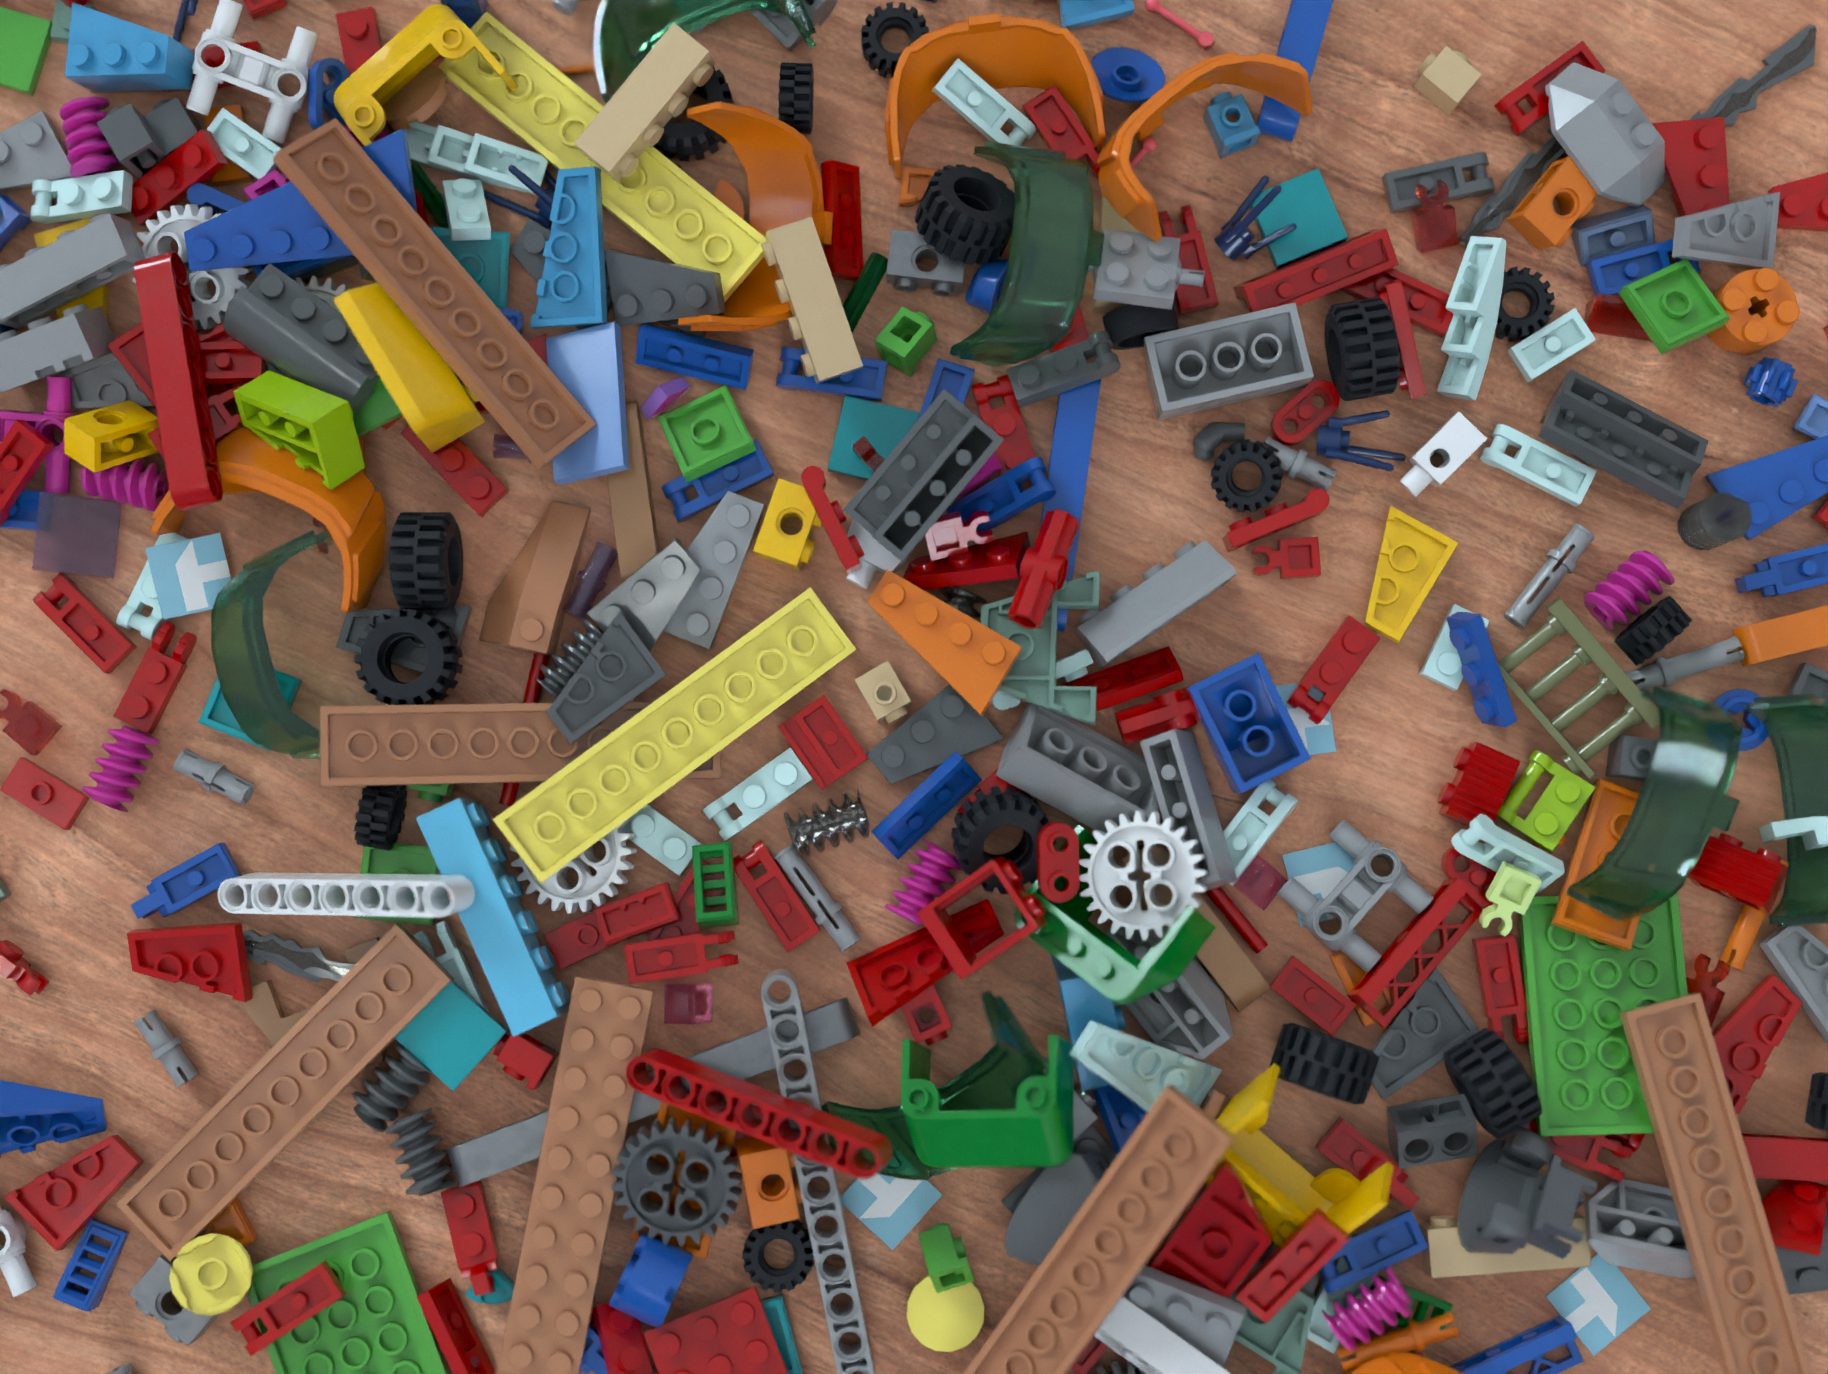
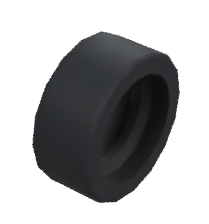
(1133, 322)

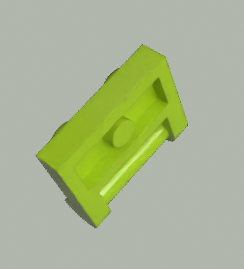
(1555, 807)

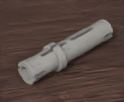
(1577, 541)
(1666, 671)
(845, 935)

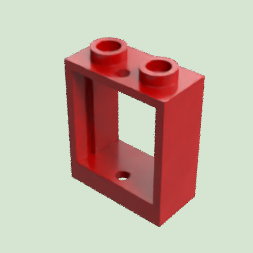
(951, 939)

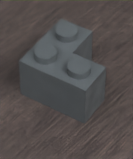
(148, 139)

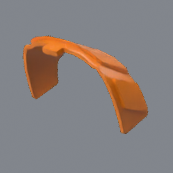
(1005, 55)
(1262, 72)
(782, 190)
(350, 511)

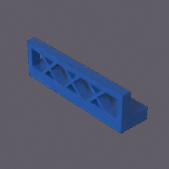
(1524, 1347)

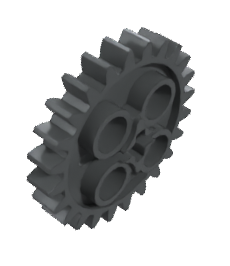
(712, 1189)

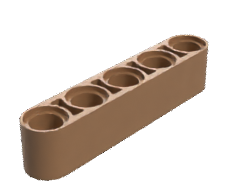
(633, 502)
(1220, 953)

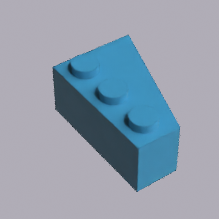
(123, 56)
(1081, 1005)

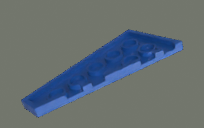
(284, 224)

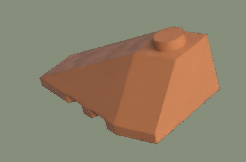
(531, 597)

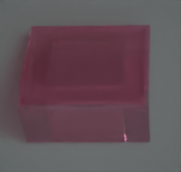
(1260, 882)
(688, 1003)

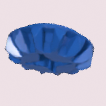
(1735, 702)

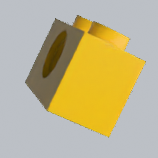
(110, 435)
(774, 544)

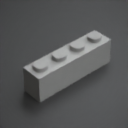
(67, 269)
(1186, 796)

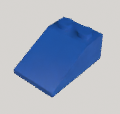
(1247, 724)

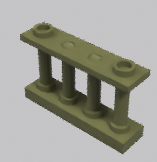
(1611, 681)

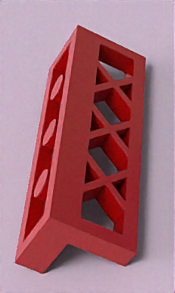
(1321, 272)
(1408, 946)

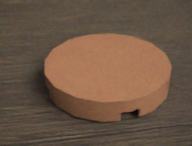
(417, 99)

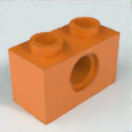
(1535, 213)
(774, 1201)

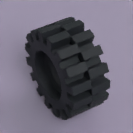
(882, 21)
(796, 96)
(1539, 304)
(1247, 499)
(1653, 630)
(380, 816)
(772, 1277)

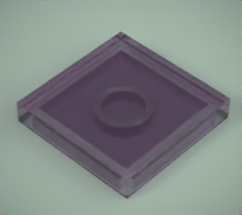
(76, 535)

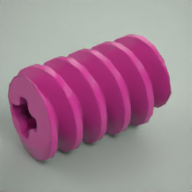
(84, 137)
(128, 484)
(1627, 587)
(119, 767)
(925, 883)
(1369, 1310)

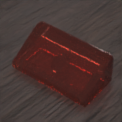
(1612, 317)

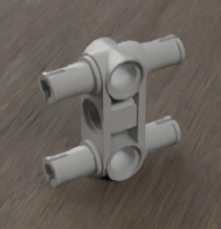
(1355, 895)

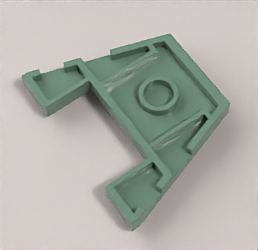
(1034, 670)
(1283, 1336)

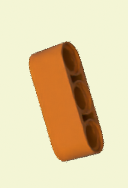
(1783, 635)

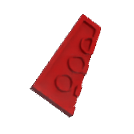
(915, 962)
(1751, 1033)

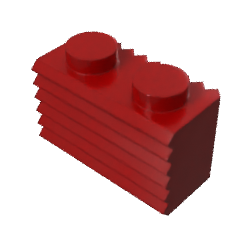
(1478, 784)
(1739, 873)

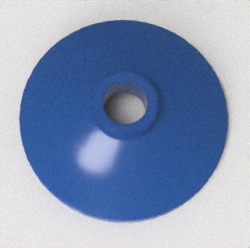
(1128, 74)

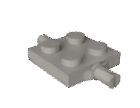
(1141, 270)

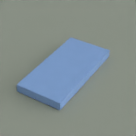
(592, 371)

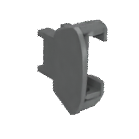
(1515, 1204)
(1052, 1206)

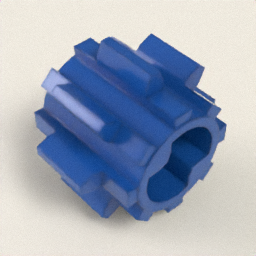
(1770, 382)

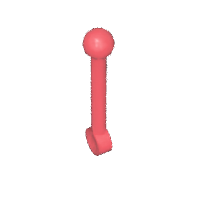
(1205, 38)
(1148, 145)

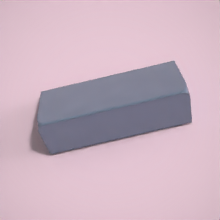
(1612, 233)

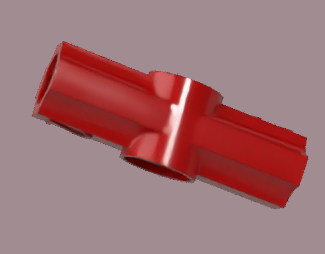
(1043, 569)
(1161, 715)

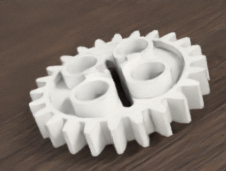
(227, 281)
(1106, 875)
(589, 887)

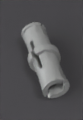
(1301, 466)
(214, 777)
(166, 1048)

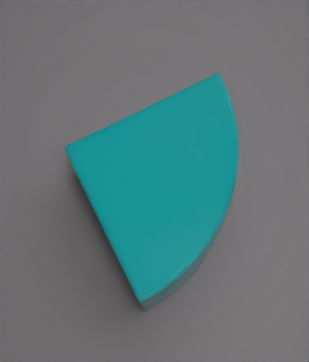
(504, 1289)

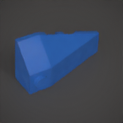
(42, 1114)

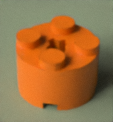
(1772, 307)

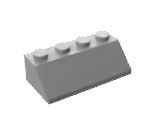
(1227, 361)
(1153, 603)
(1076, 769)

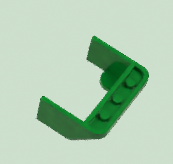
(1099, 957)
(1024, 1137)

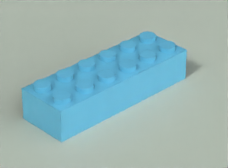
(496, 920)

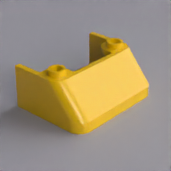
(425, 38)
(412, 370)
(1279, 1184)

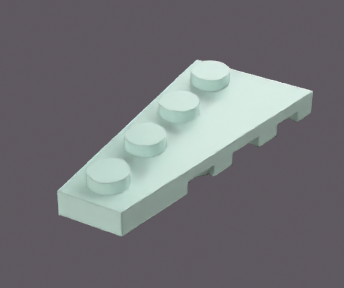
(1141, 1067)

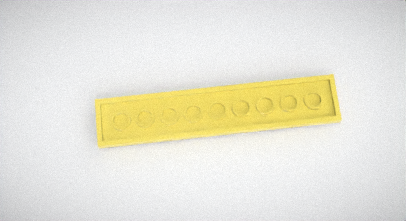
(653, 201)
(674, 735)

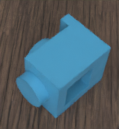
(1226, 135)

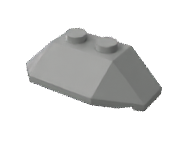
(1606, 134)
(1185, 1014)
(1638, 1228)

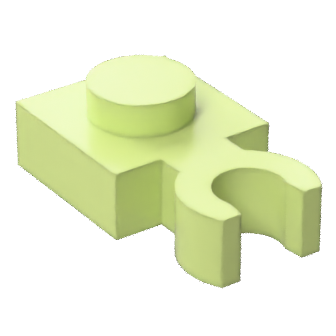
(1510, 891)

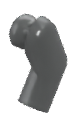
(1213, 435)

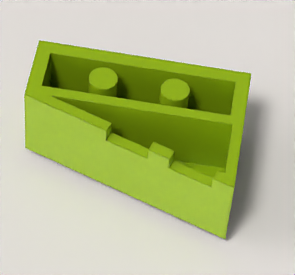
(305, 422)

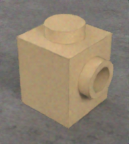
(1446, 78)
(884, 693)

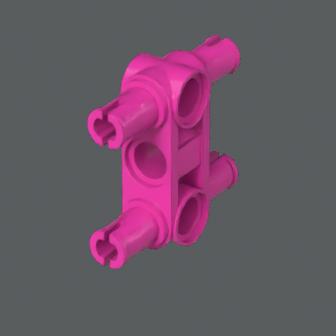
(58, 408)

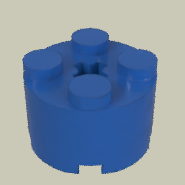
(650, 1280)

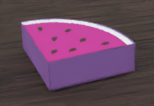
(664, 397)

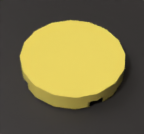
(211, 1274)
(946, 1318)

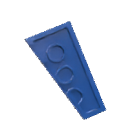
(1777, 483)

